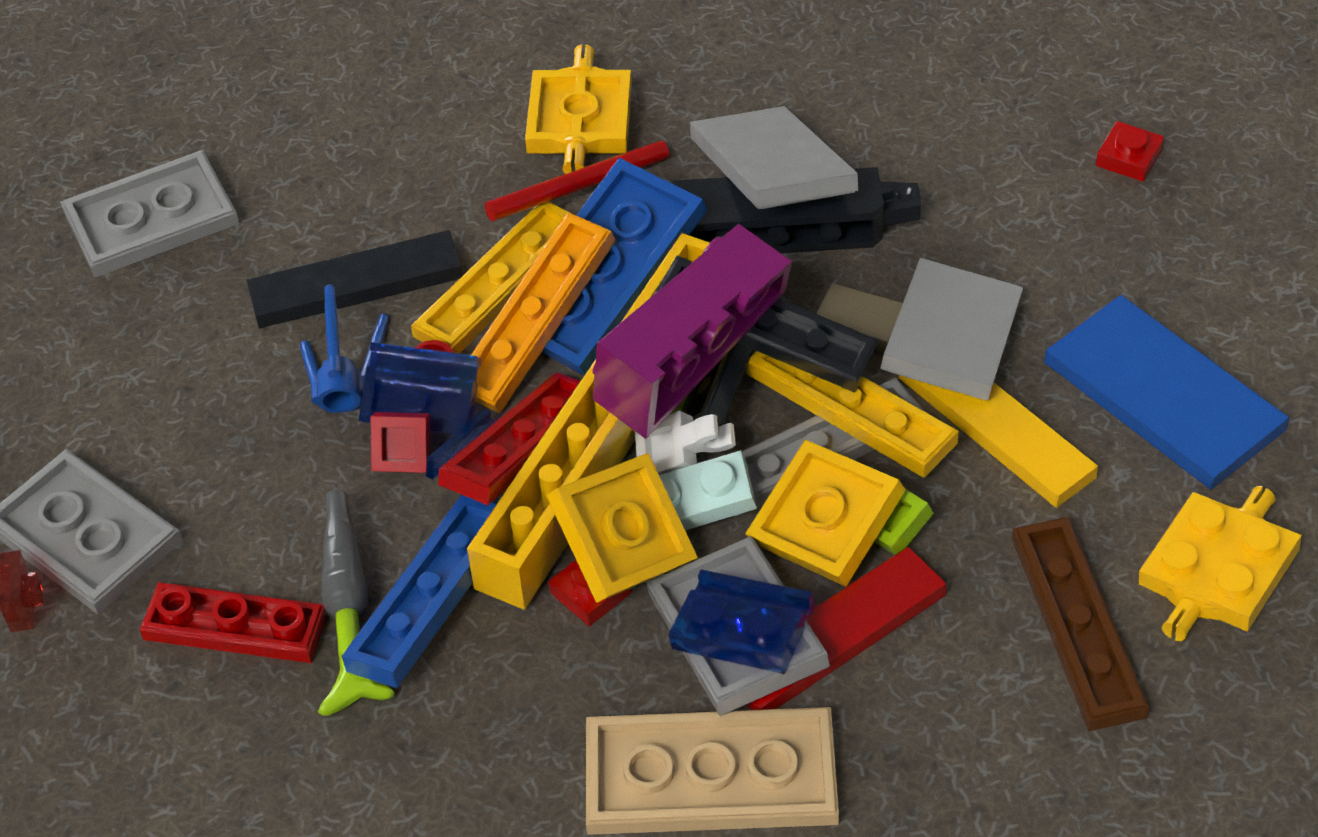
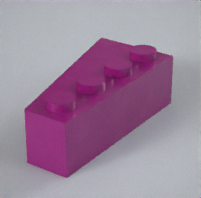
(686, 329)

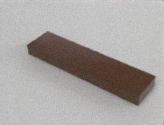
(1079, 624)

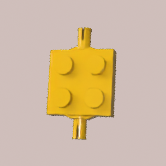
(578, 110)
(1219, 562)

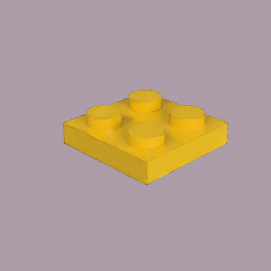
(825, 512)
(621, 527)

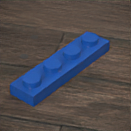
(419, 599)

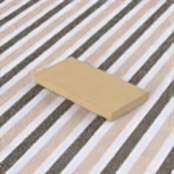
(710, 771)

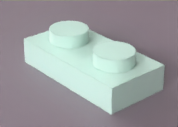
(710, 490)

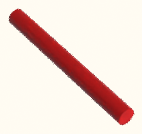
(571, 182)

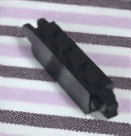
(811, 225)

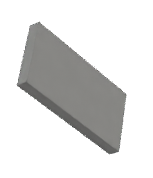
(773, 157)

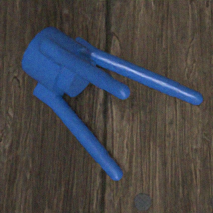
(338, 382)

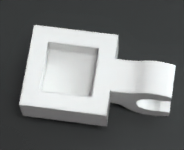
(680, 438)

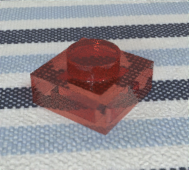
(18, 591)

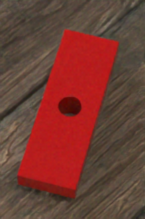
(234, 622)

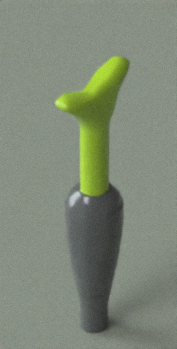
(345, 599)

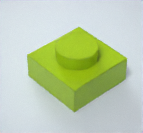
(904, 523)

